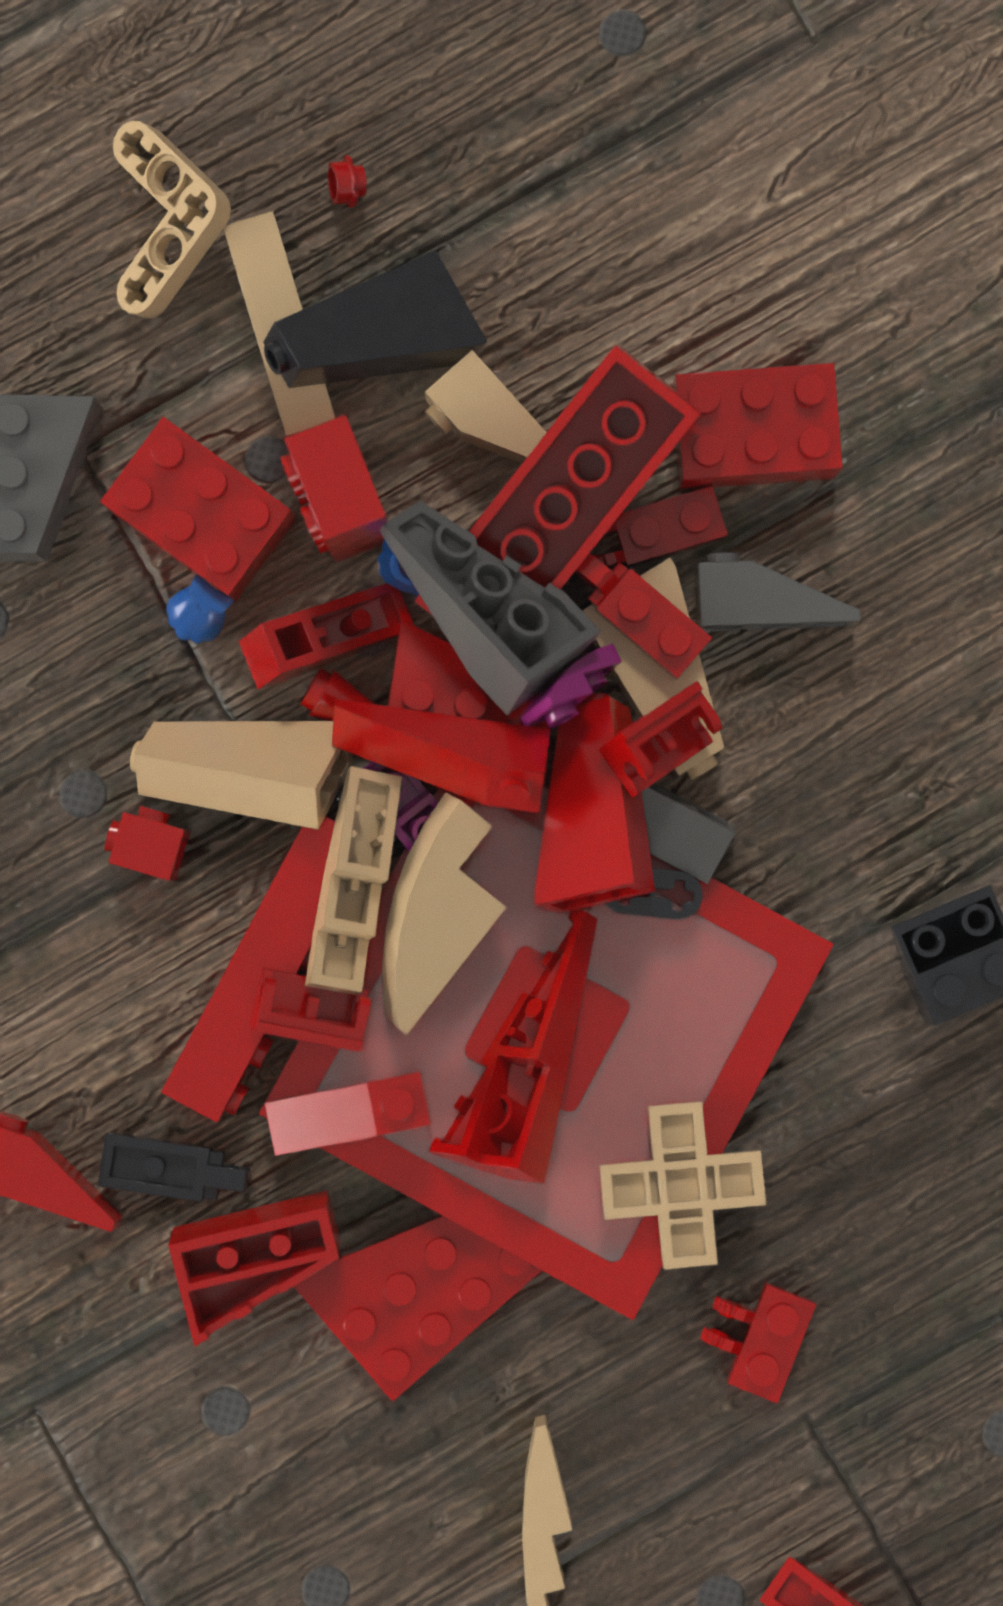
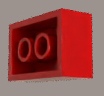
(760, 426)
(333, 478)
(198, 509)

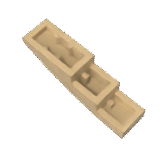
(269, 297)
(353, 880)
(544, 1516)

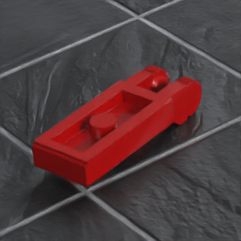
(666, 528)

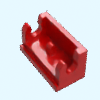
(662, 739)
(308, 1013)

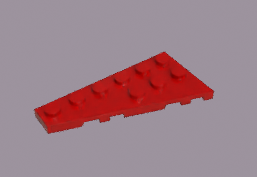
(413, 1297)

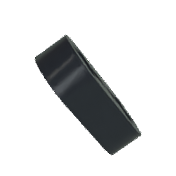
(662, 908)

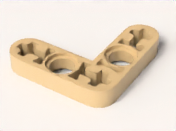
(182, 209)

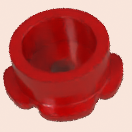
(346, 182)

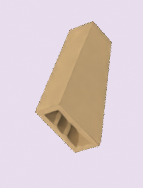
(647, 683)
(244, 767)

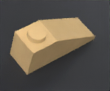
(482, 410)

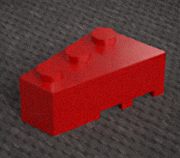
(434, 680)
(249, 1256)

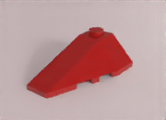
(466, 756)

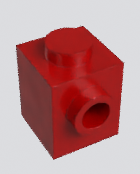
(147, 844)

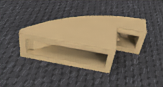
(434, 913)

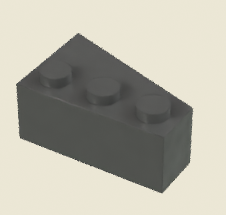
(39, 461)

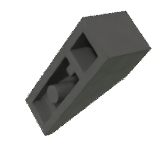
(753, 597)

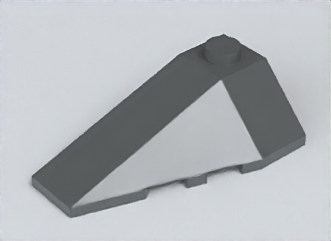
(496, 619)

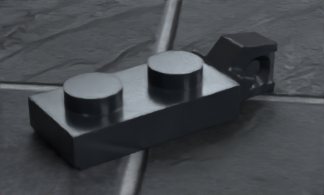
(167, 1168)

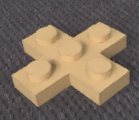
(682, 1185)

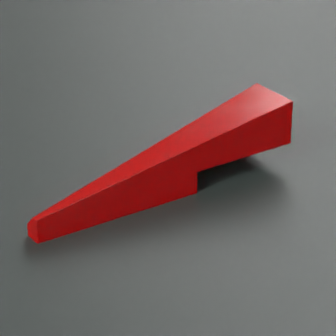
(516, 1103)

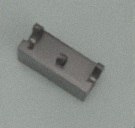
(685, 832)

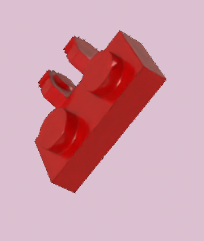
(769, 1341)

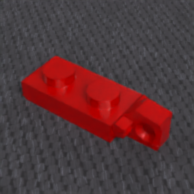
(643, 615)

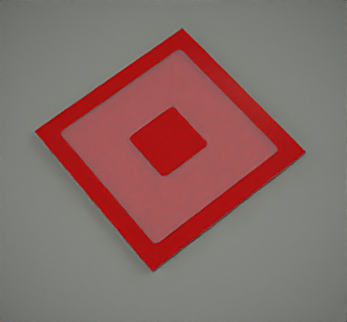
(660, 1021)

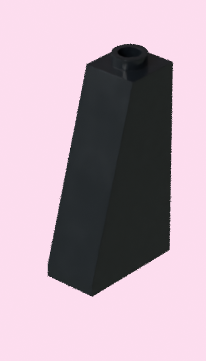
(378, 328)

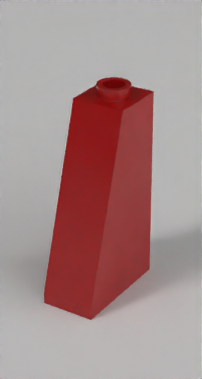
(592, 827)

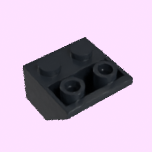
(953, 955)

